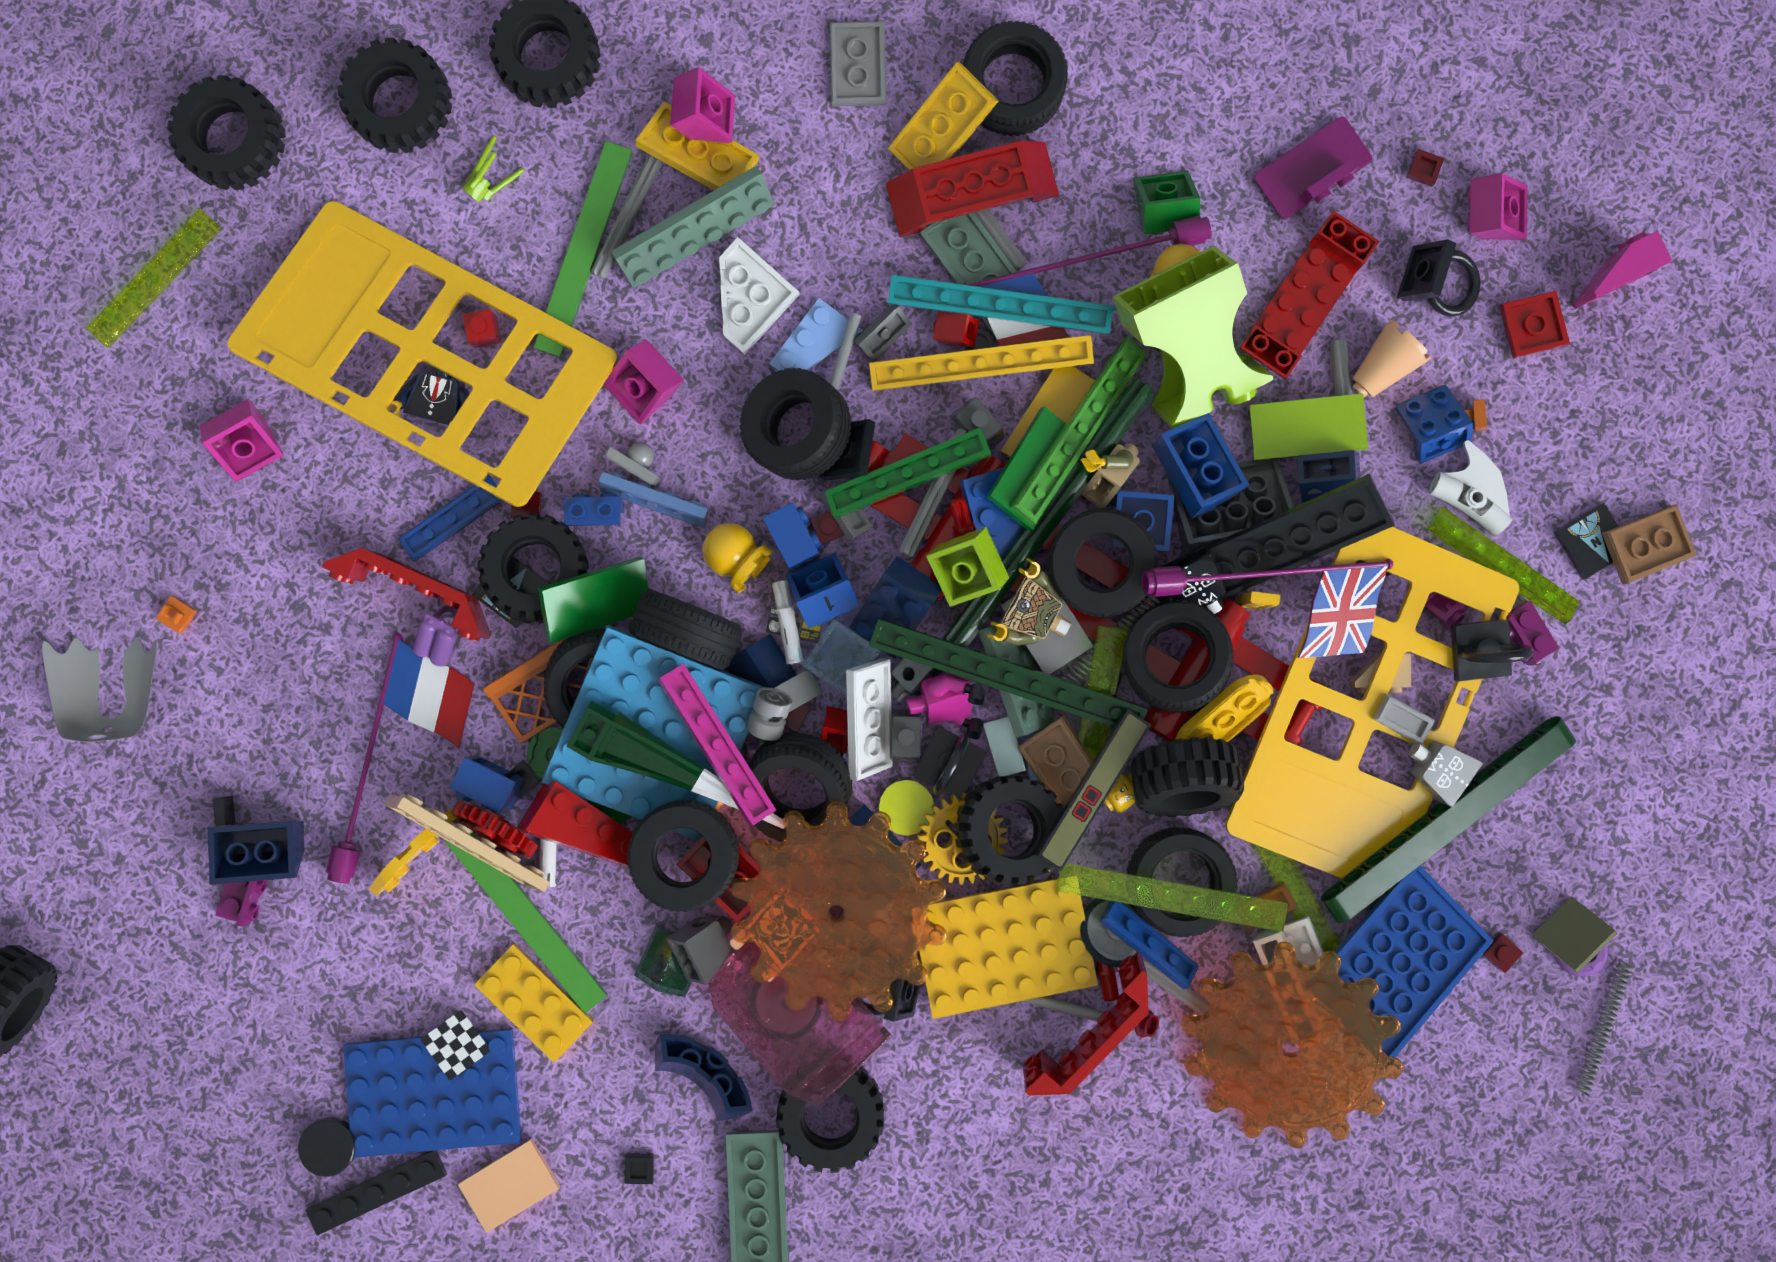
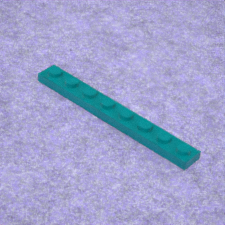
(1000, 304)

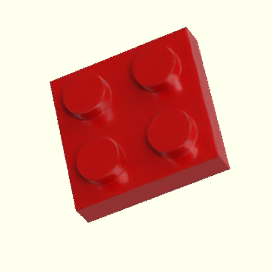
(1534, 324)

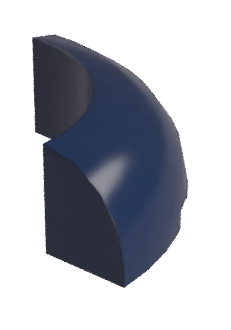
(706, 1069)

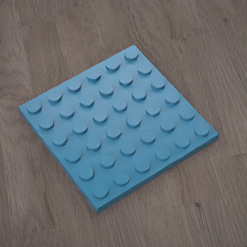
(626, 681)

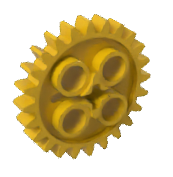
(944, 855)

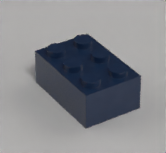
(899, 597)

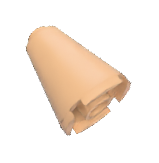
(1389, 360)

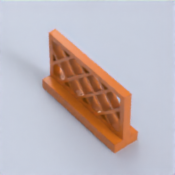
(518, 676)

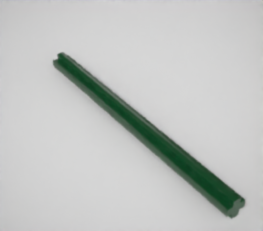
(1029, 542)

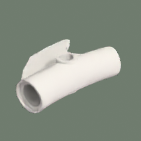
(1481, 481)

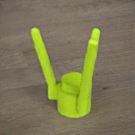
(477, 185)

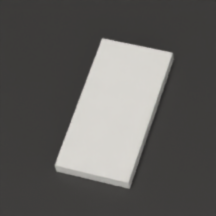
(869, 718)

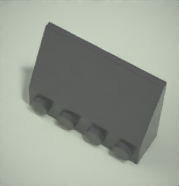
(1258, 502)

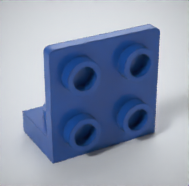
(1436, 423)

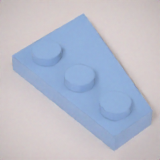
(813, 339)

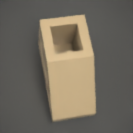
(1402, 678)

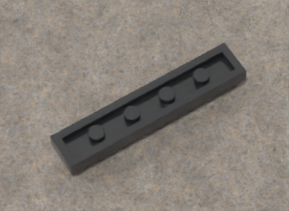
(376, 1192)

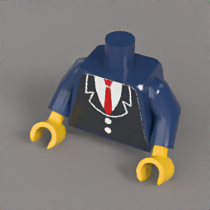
(431, 397)

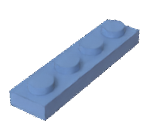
(643, 495)

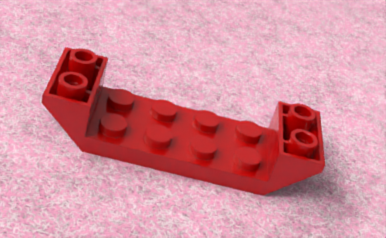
(971, 184)
(1308, 294)
(356, 564)
(1048, 1077)

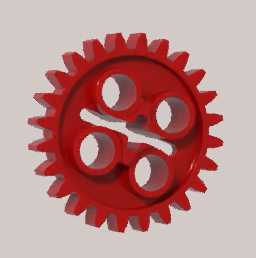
(494, 828)

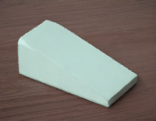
(1004, 747)

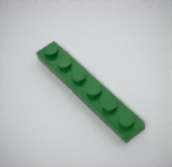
(908, 473)

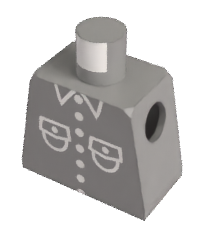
(1443, 770)

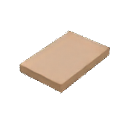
(509, 1185)

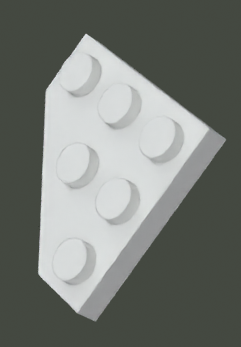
(750, 295)

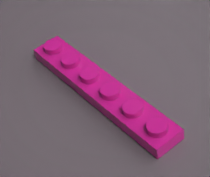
(716, 745)

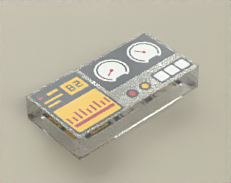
(809, 635)

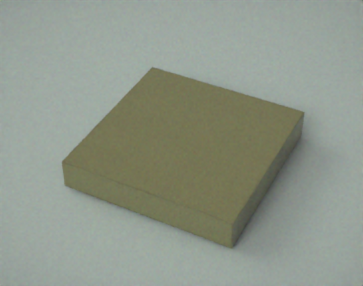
(1574, 934)

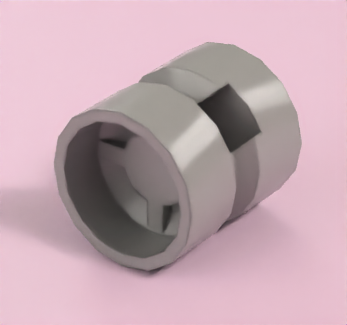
(769, 714)

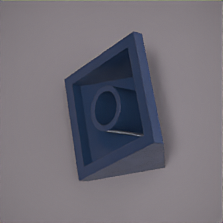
(762, 664)

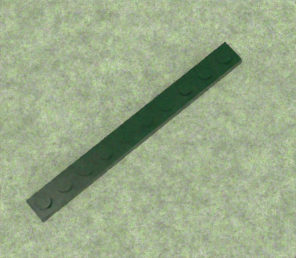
(1000, 673)

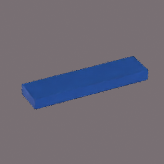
(448, 520)
(1149, 943)

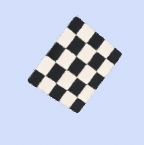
(455, 1045)

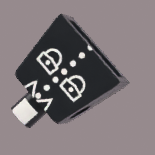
(1198, 563)

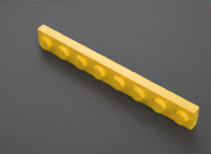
(981, 362)

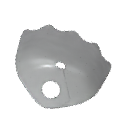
(75, 689)

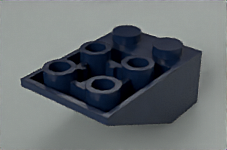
(1326, 472)

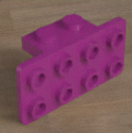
(1313, 168)

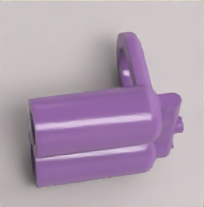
(436, 637)

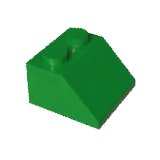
(1165, 200)

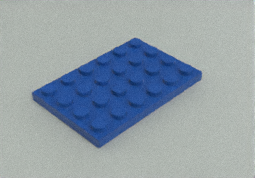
(1416, 950)
(409, 1105)

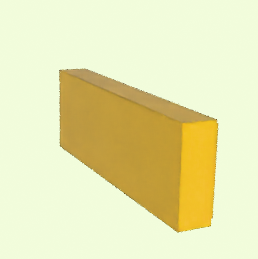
(1257, 600)

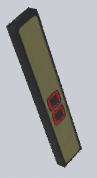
(1093, 789)

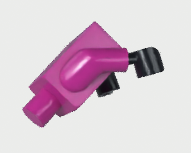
(949, 699)

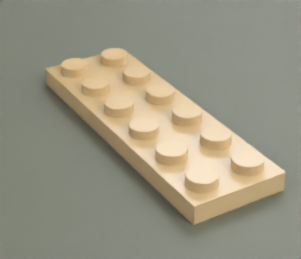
(460, 836)

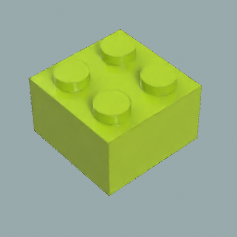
(968, 567)

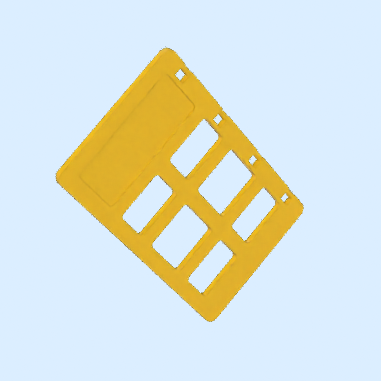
(332, 294)
(1326, 807)

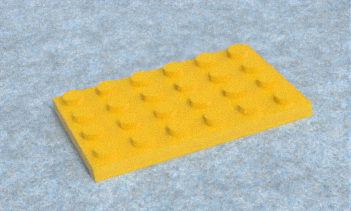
(1006, 948)

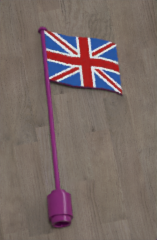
(1340, 609)

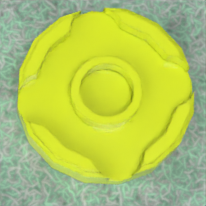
(906, 804)

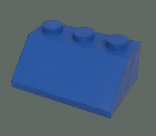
(1200, 465)

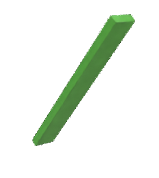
(586, 241)
(1078, 431)
(535, 930)

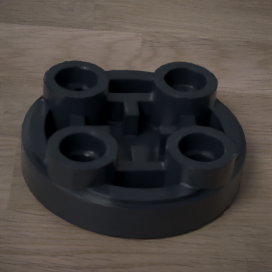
(327, 1147)

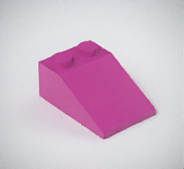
(1634, 260)

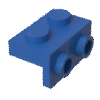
(593, 511)

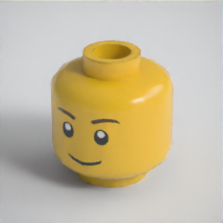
(1121, 795)

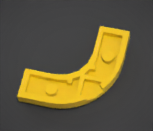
(397, 867)

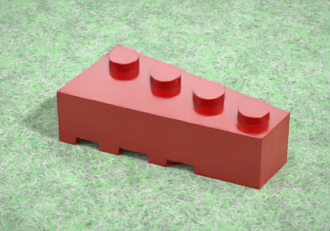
(575, 824)

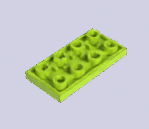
(1308, 427)

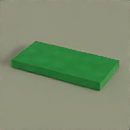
(1024, 461)
(592, 599)

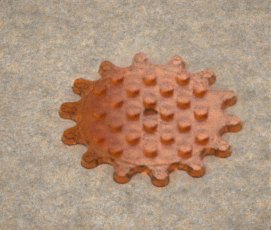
(848, 869)
(1300, 1005)

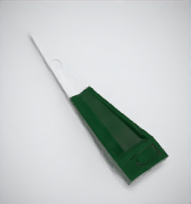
(626, 745)

